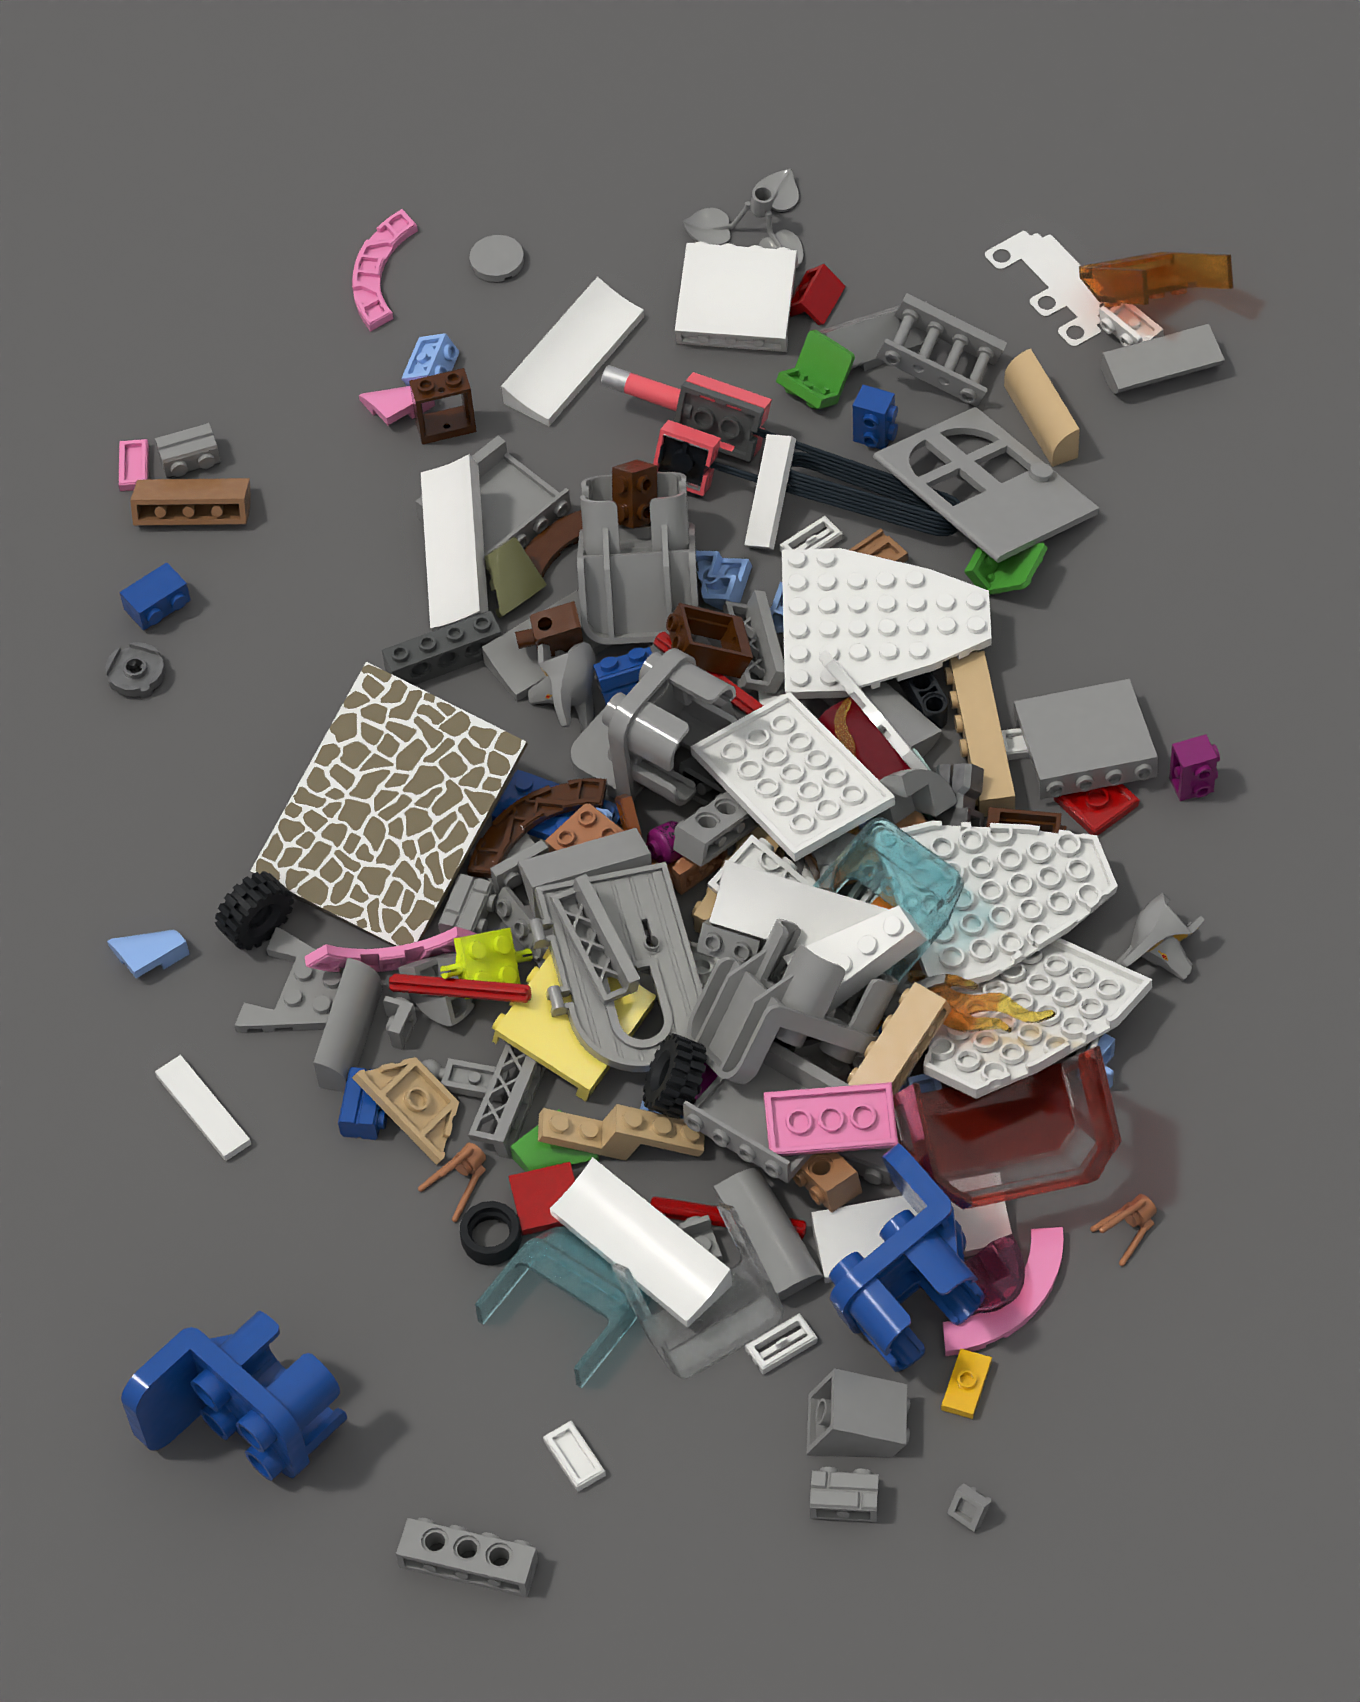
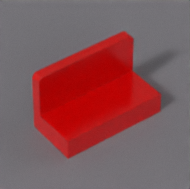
(817, 294)

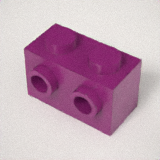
(1193, 767)

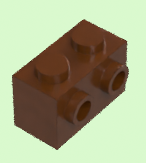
(632, 490)

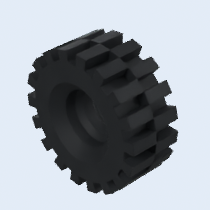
(254, 910)
(674, 1075)

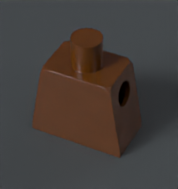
(555, 627)

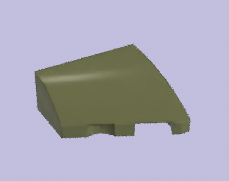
(512, 575)

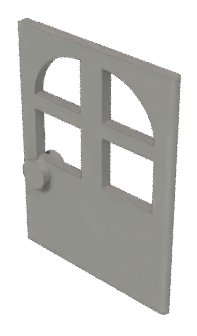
(1005, 514)

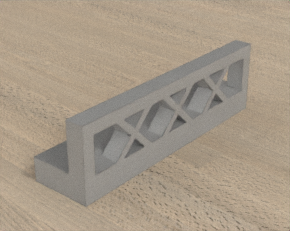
(763, 643)
(606, 935)
(518, 1104)

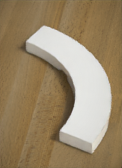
(871, 711)

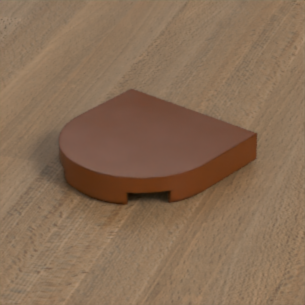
(627, 812)

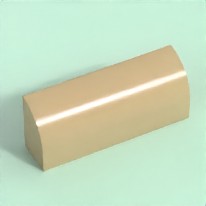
(1042, 408)

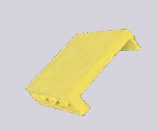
(551, 1038)

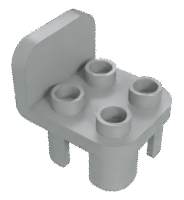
(638, 574)
(639, 732)
(754, 1003)

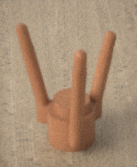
(465, 1162)
(1135, 1213)

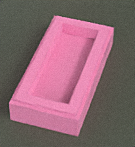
(133, 463)

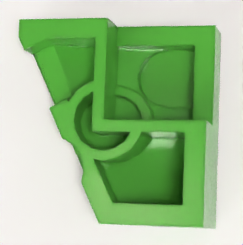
(533, 1155)

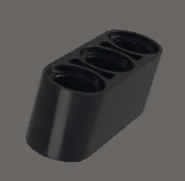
(927, 697)

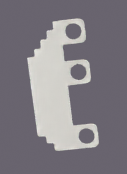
(1060, 274)

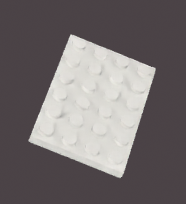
(792, 776)

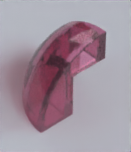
(998, 1273)

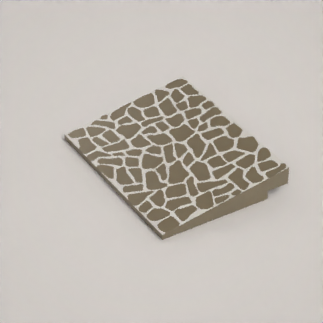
(389, 807)

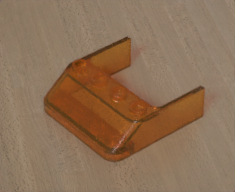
(1152, 274)

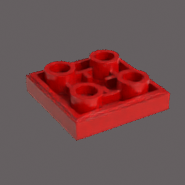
(538, 1191)

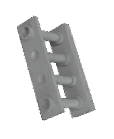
(951, 330)

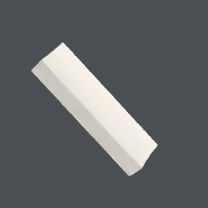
(571, 353)
(454, 542)
(753, 901)
(859, 1227)
(638, 1236)

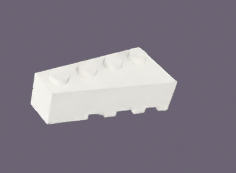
(868, 949)

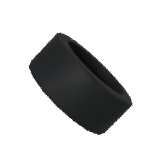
(489, 1211)

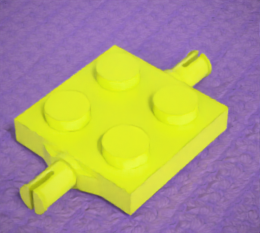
(487, 958)

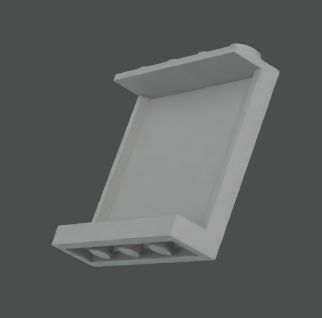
(512, 498)
(1086, 738)
(736, 1112)

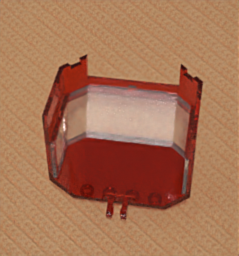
(1017, 1140)

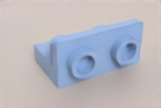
(430, 357)

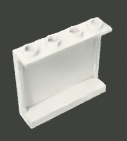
(736, 296)

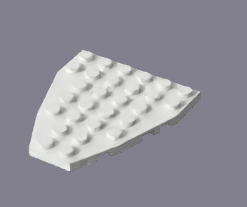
(873, 619)
(1016, 893)
(1082, 989)

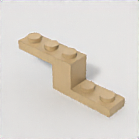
(619, 1132)

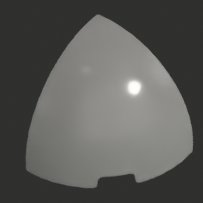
(917, 791)
(441, 1009)

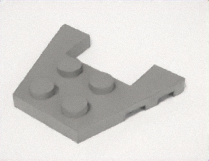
(305, 997)

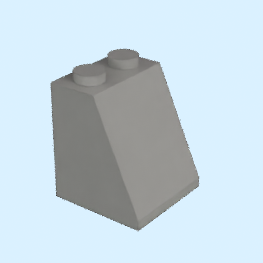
(857, 1416)

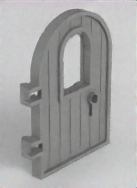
(629, 900)

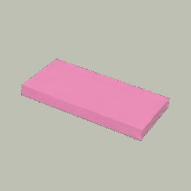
(830, 1119)

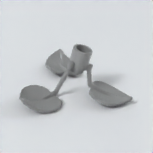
(773, 192)

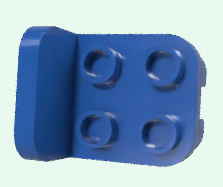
(915, 1254)
(239, 1390)

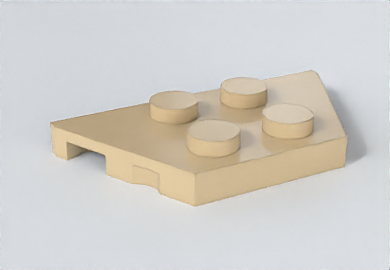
(413, 1102)

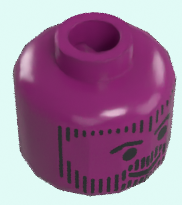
(661, 843)

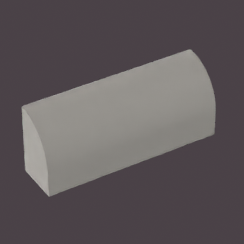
(1161, 359)
(903, 716)
(347, 1024)
(770, 1231)

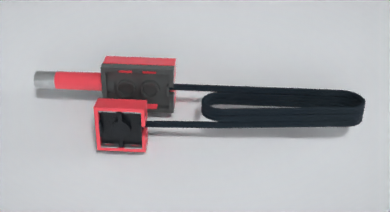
(729, 420)

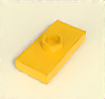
(966, 1383)

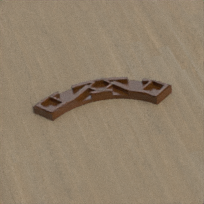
(552, 540)
(529, 812)

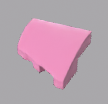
(392, 403)

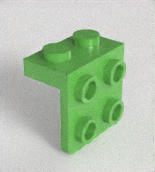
(819, 371)
(1007, 575)

